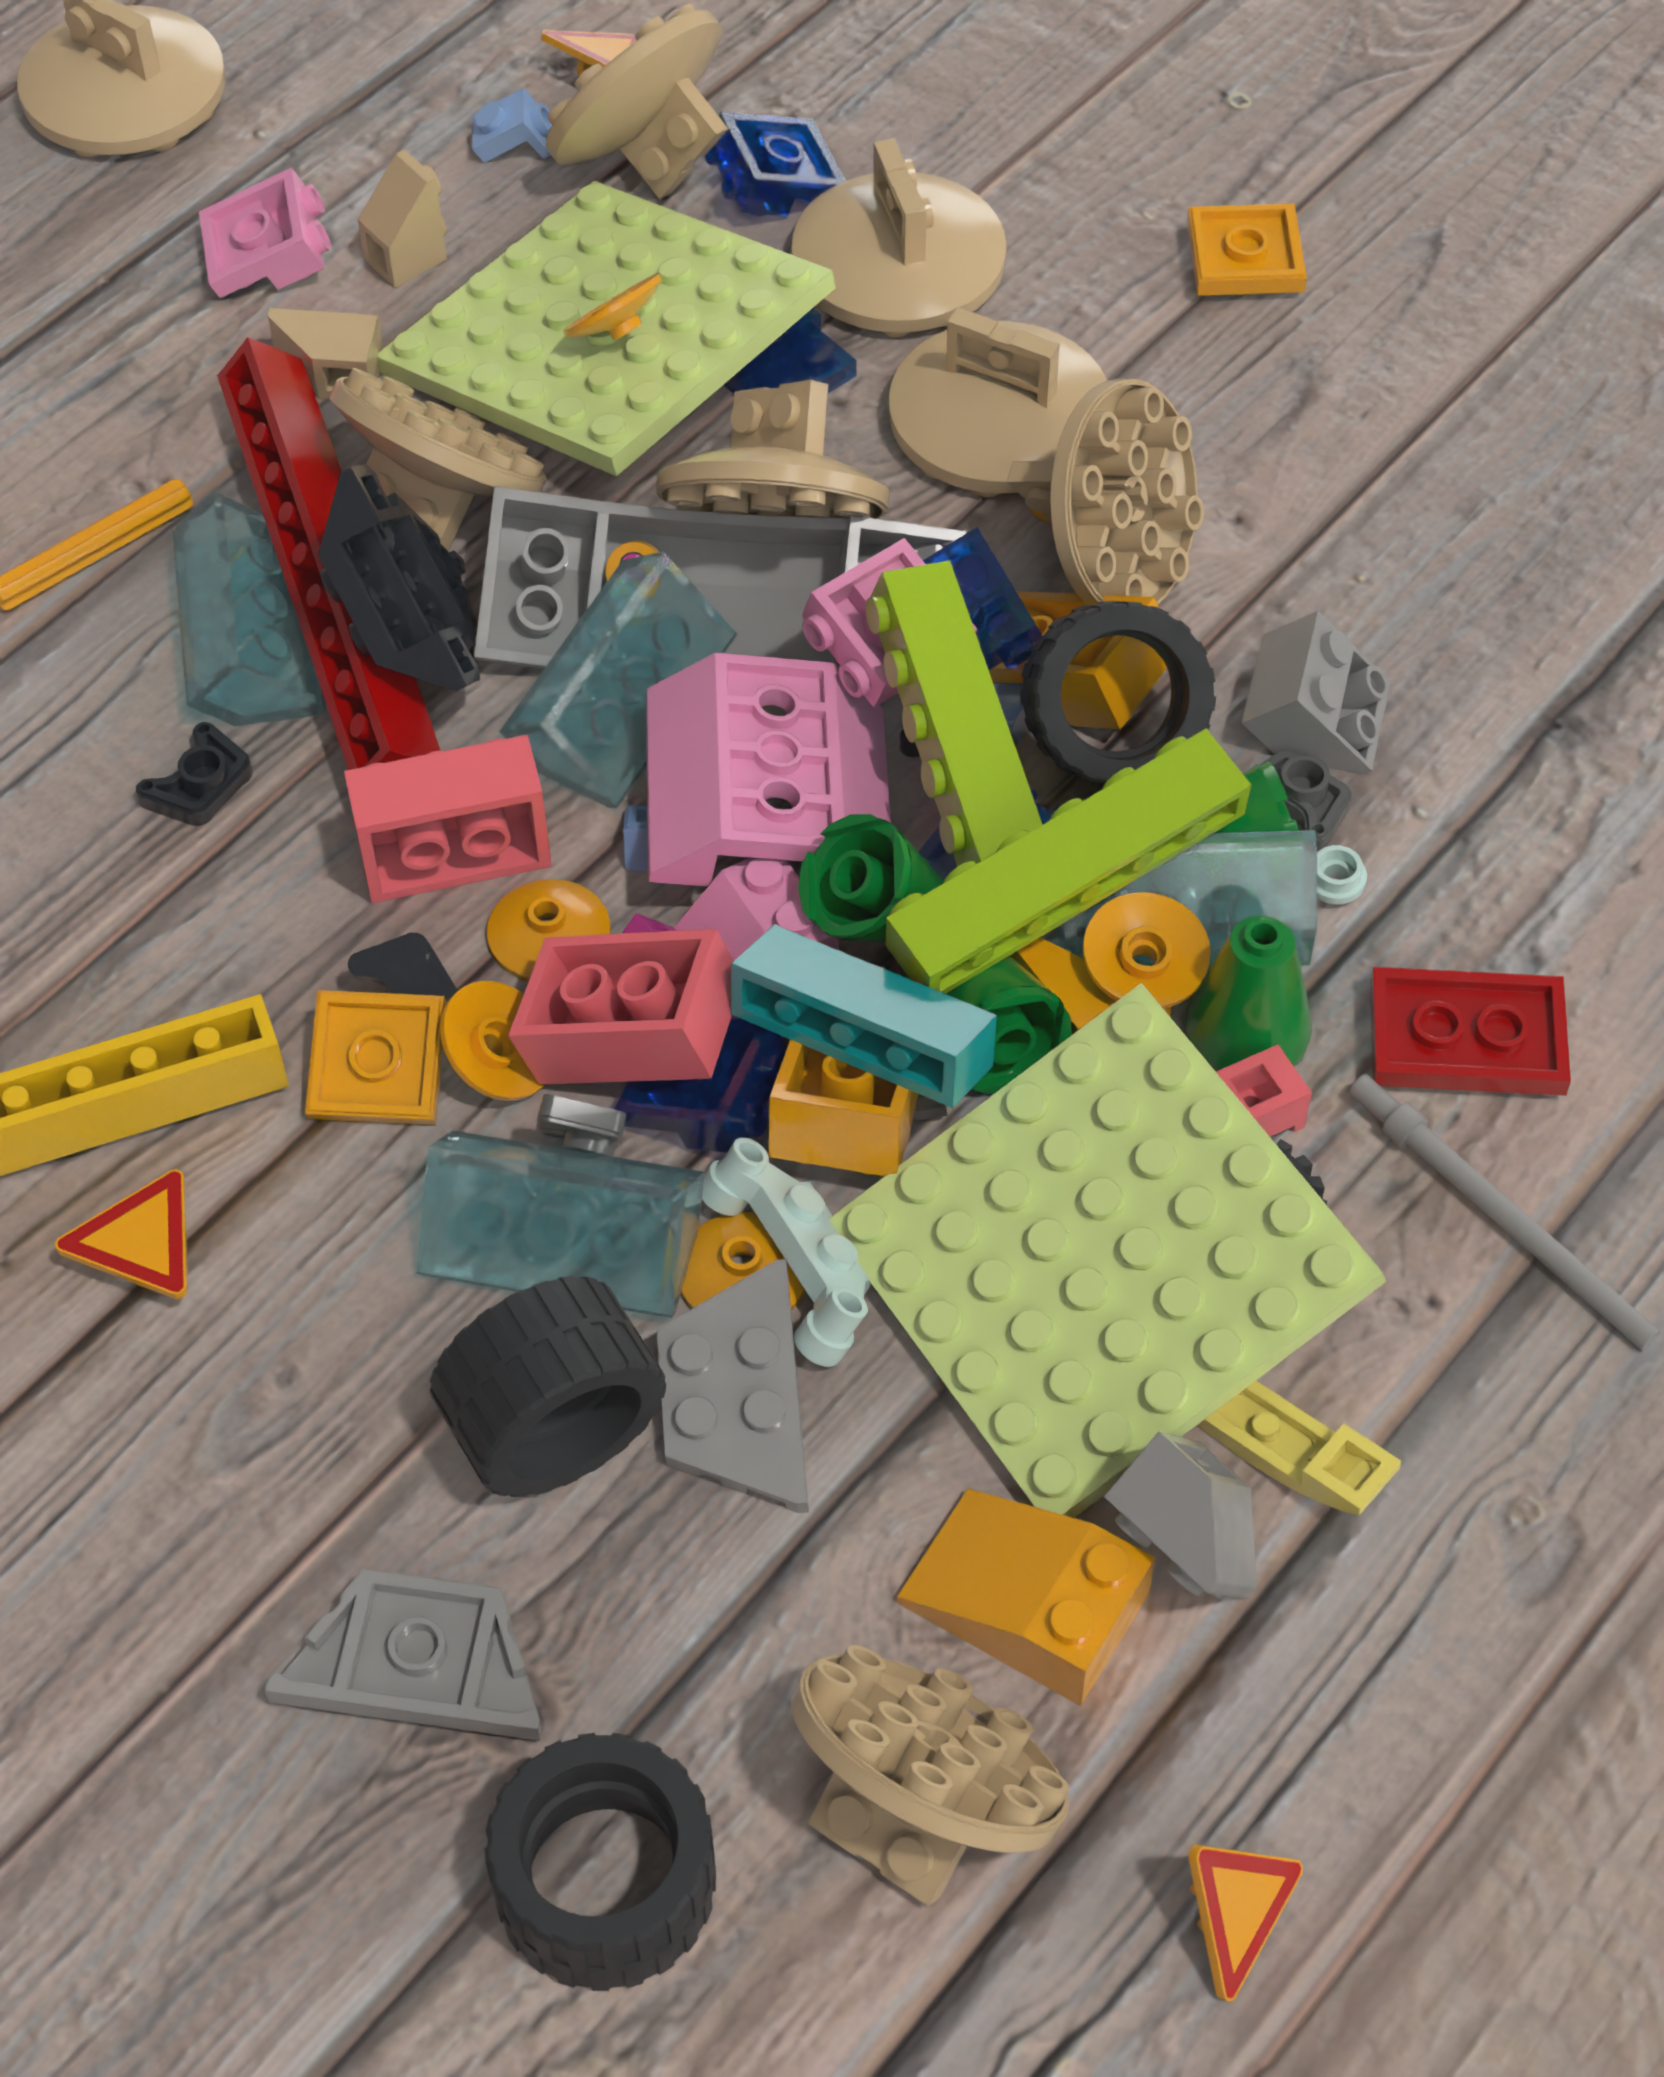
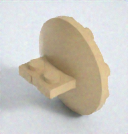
(120, 78)
(645, 103)
(902, 246)
(987, 399)
(430, 453)
(774, 463)
(1119, 492)
(920, 1771)

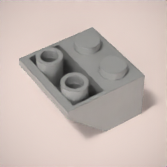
(1317, 695)
(1192, 1512)

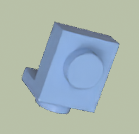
(510, 123)

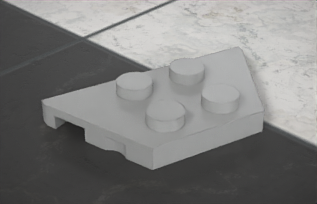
(735, 1390)
(415, 1656)

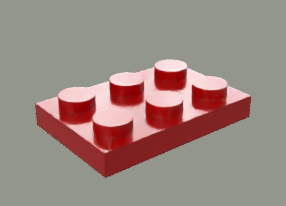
(1469, 1031)

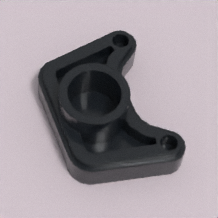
(204, 779)
(403, 967)

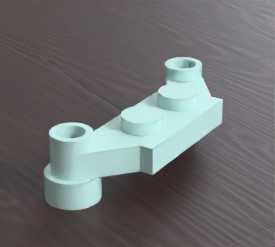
(806, 1238)

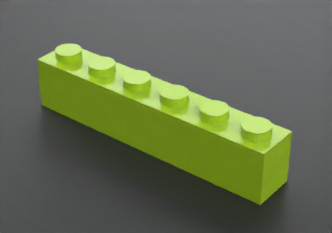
(951, 710)
(1066, 863)

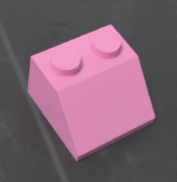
(749, 901)

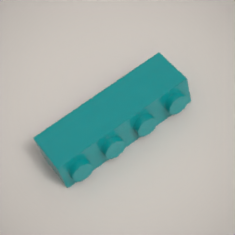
(863, 1015)

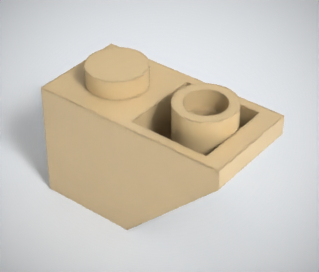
(404, 222)
(328, 343)

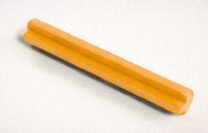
(93, 543)

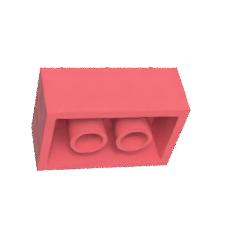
(449, 818)
(626, 1007)

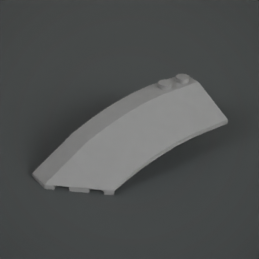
(755, 570)

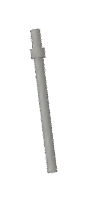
(1408, 1128)

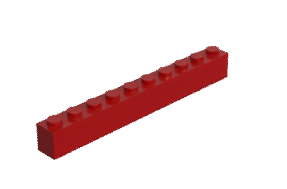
(295, 480)

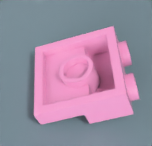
(263, 234)
(838, 622)

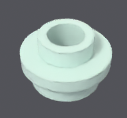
(1343, 864)

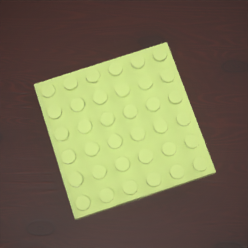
(596, 398)
(1104, 1253)

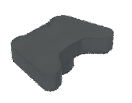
(1313, 795)
(582, 1124)

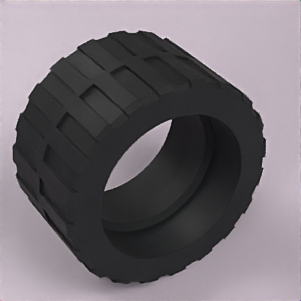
(1051, 654)
(547, 1386)
(584, 1778)

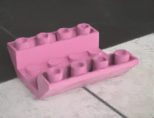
(721, 756)

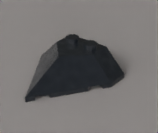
(397, 584)

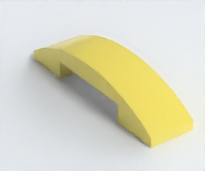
(1300, 1451)

